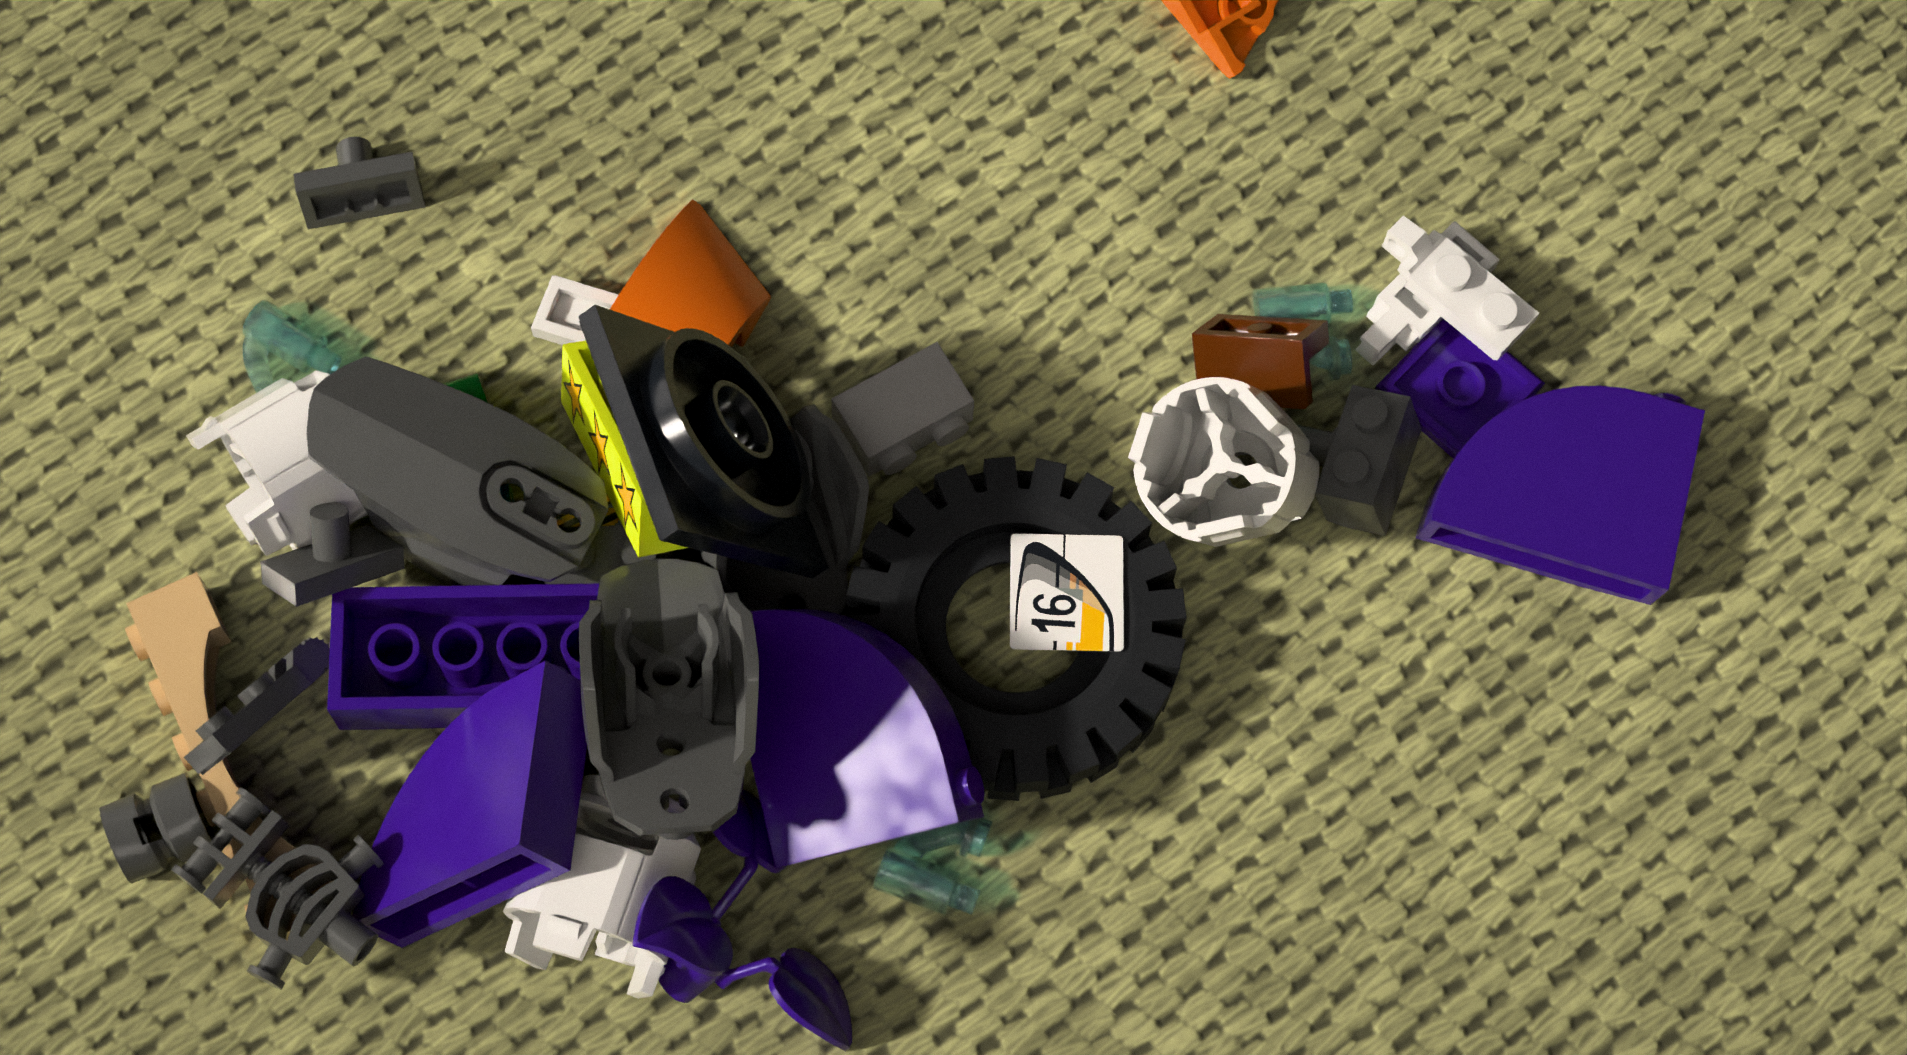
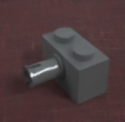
(1365, 458)

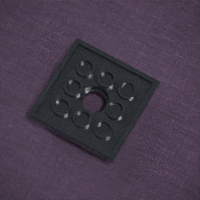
(706, 443)

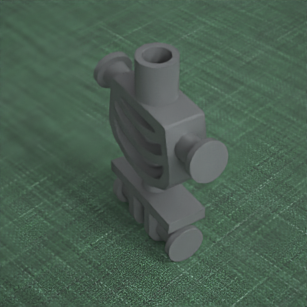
(320, 917)

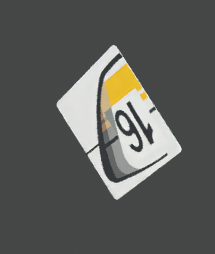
(1066, 592)

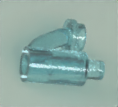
(1315, 303)
(278, 332)
(928, 884)

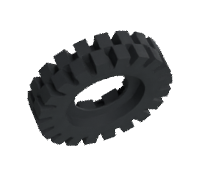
(1103, 698)

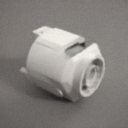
(1192, 449)
(271, 452)
(601, 893)

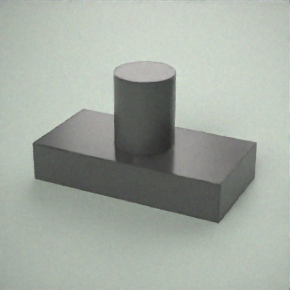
(358, 186)
(333, 560)

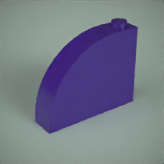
(1574, 489)
(852, 739)
(482, 810)

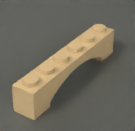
(183, 639)

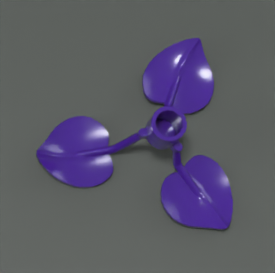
(684, 927)

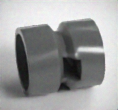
(177, 817)

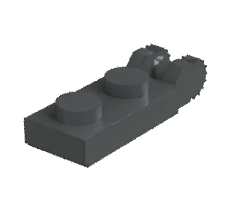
(262, 702)

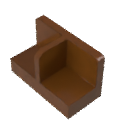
(1262, 353)

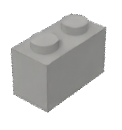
(904, 411)

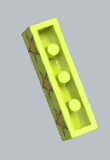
(599, 434)

